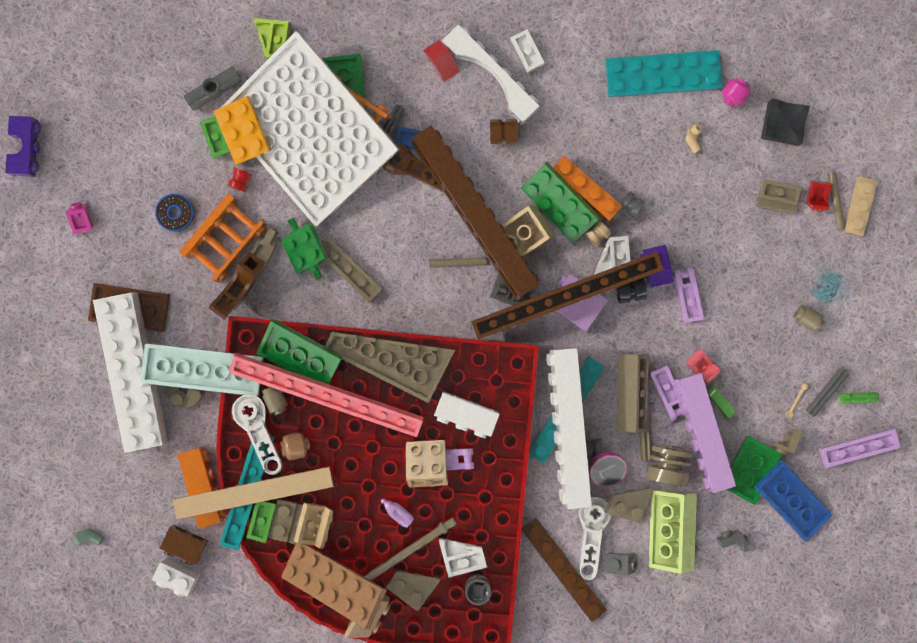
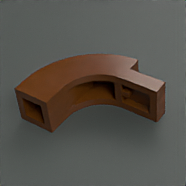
(243, 280)

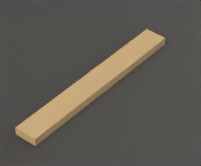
(253, 492)

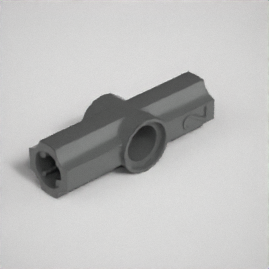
(201, 94)

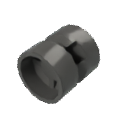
(477, 589)

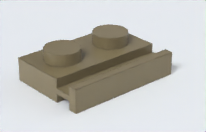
(778, 196)
(285, 521)

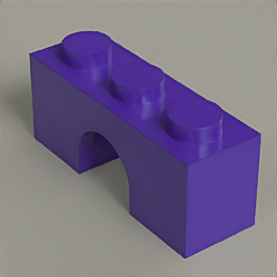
(24, 161)

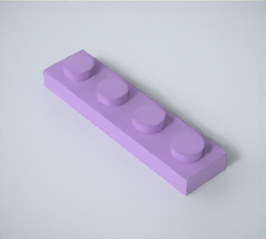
(859, 448)

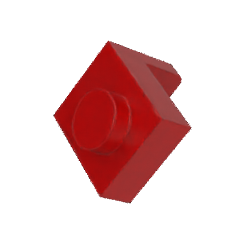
(818, 195)

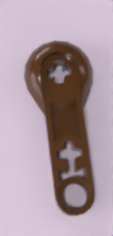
(409, 166)

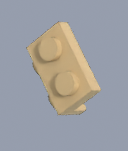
(314, 525)

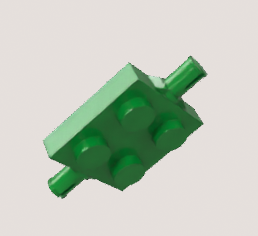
(304, 248)

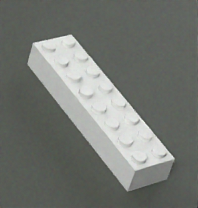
(123, 347)
(569, 428)

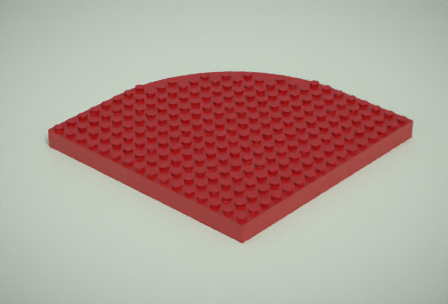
(371, 466)

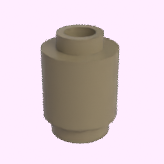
(809, 318)
(274, 400)

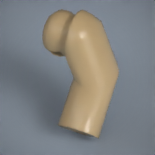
(692, 136)

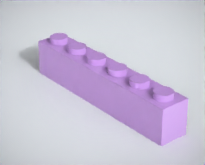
(704, 432)

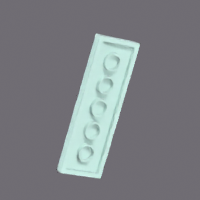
(194, 370)

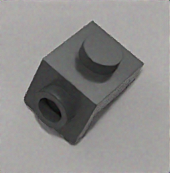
(730, 538)
(621, 563)

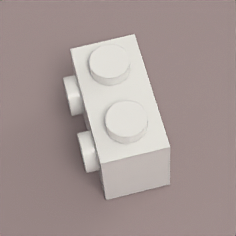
(175, 577)

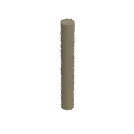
(836, 201)
(457, 262)

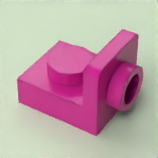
(79, 217)

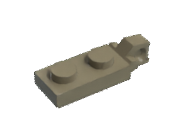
(265, 247)

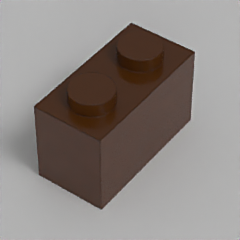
(183, 545)

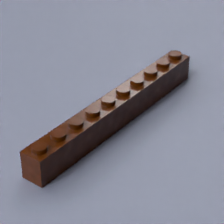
(474, 212)
(567, 295)

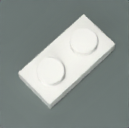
(527, 51)

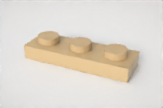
(860, 206)

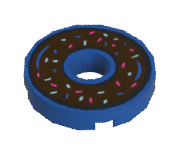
(163, 212)

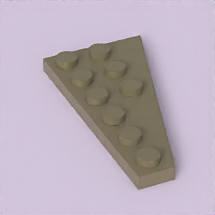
(404, 365)

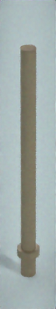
(443, 527)

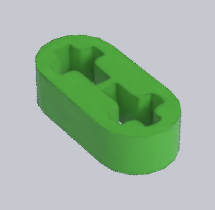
(720, 402)

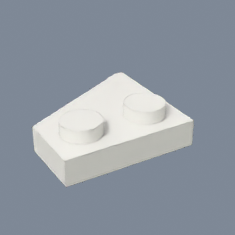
(614, 254)
(461, 557)

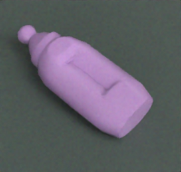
(398, 513)

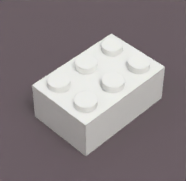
(466, 415)

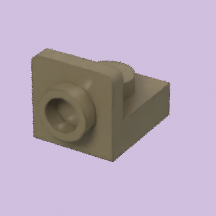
(791, 441)

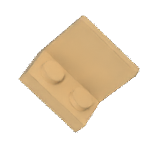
(426, 463)

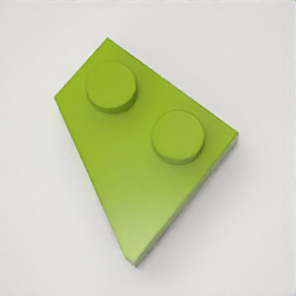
(272, 34)

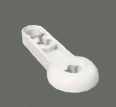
(256, 428)
(592, 534)

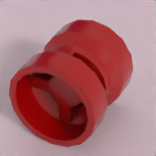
(239, 180)

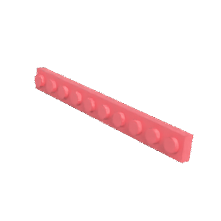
(325, 394)

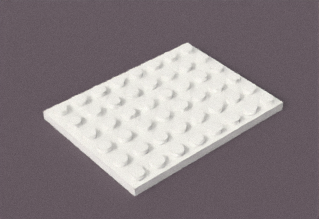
(316, 129)

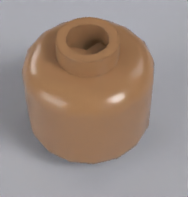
(294, 446)

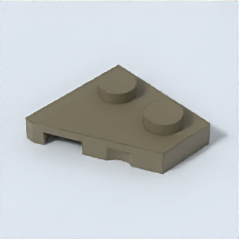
(630, 504)
(412, 587)

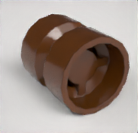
(503, 131)

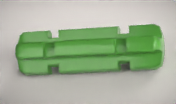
(862, 397)

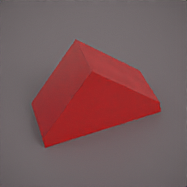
(441, 60)

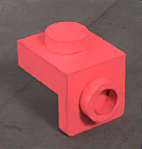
(702, 364)

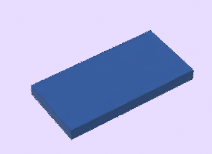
(793, 500)

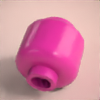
(736, 92)

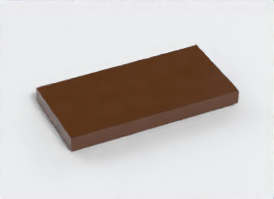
(152, 304)

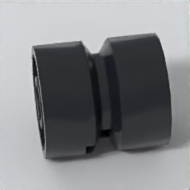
(633, 290)

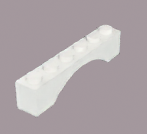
(463, 47)

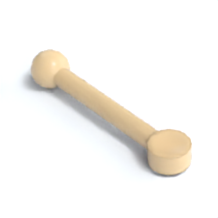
(789, 414)

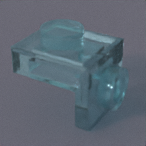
(826, 286)

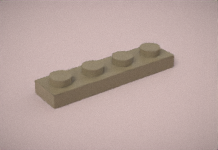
(350, 271)

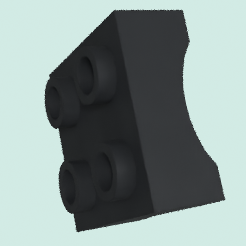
(785, 122)

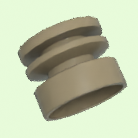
(669, 465)

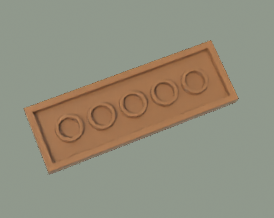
(334, 584)

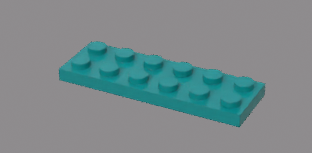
(663, 73)

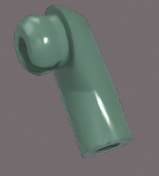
(87, 535)

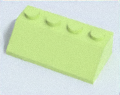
(673, 531)

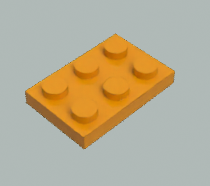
(242, 130)

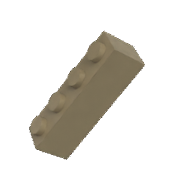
(632, 393)

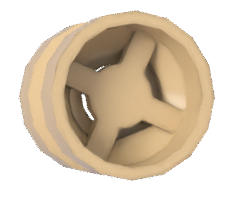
(597, 233)

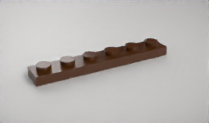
(564, 570)

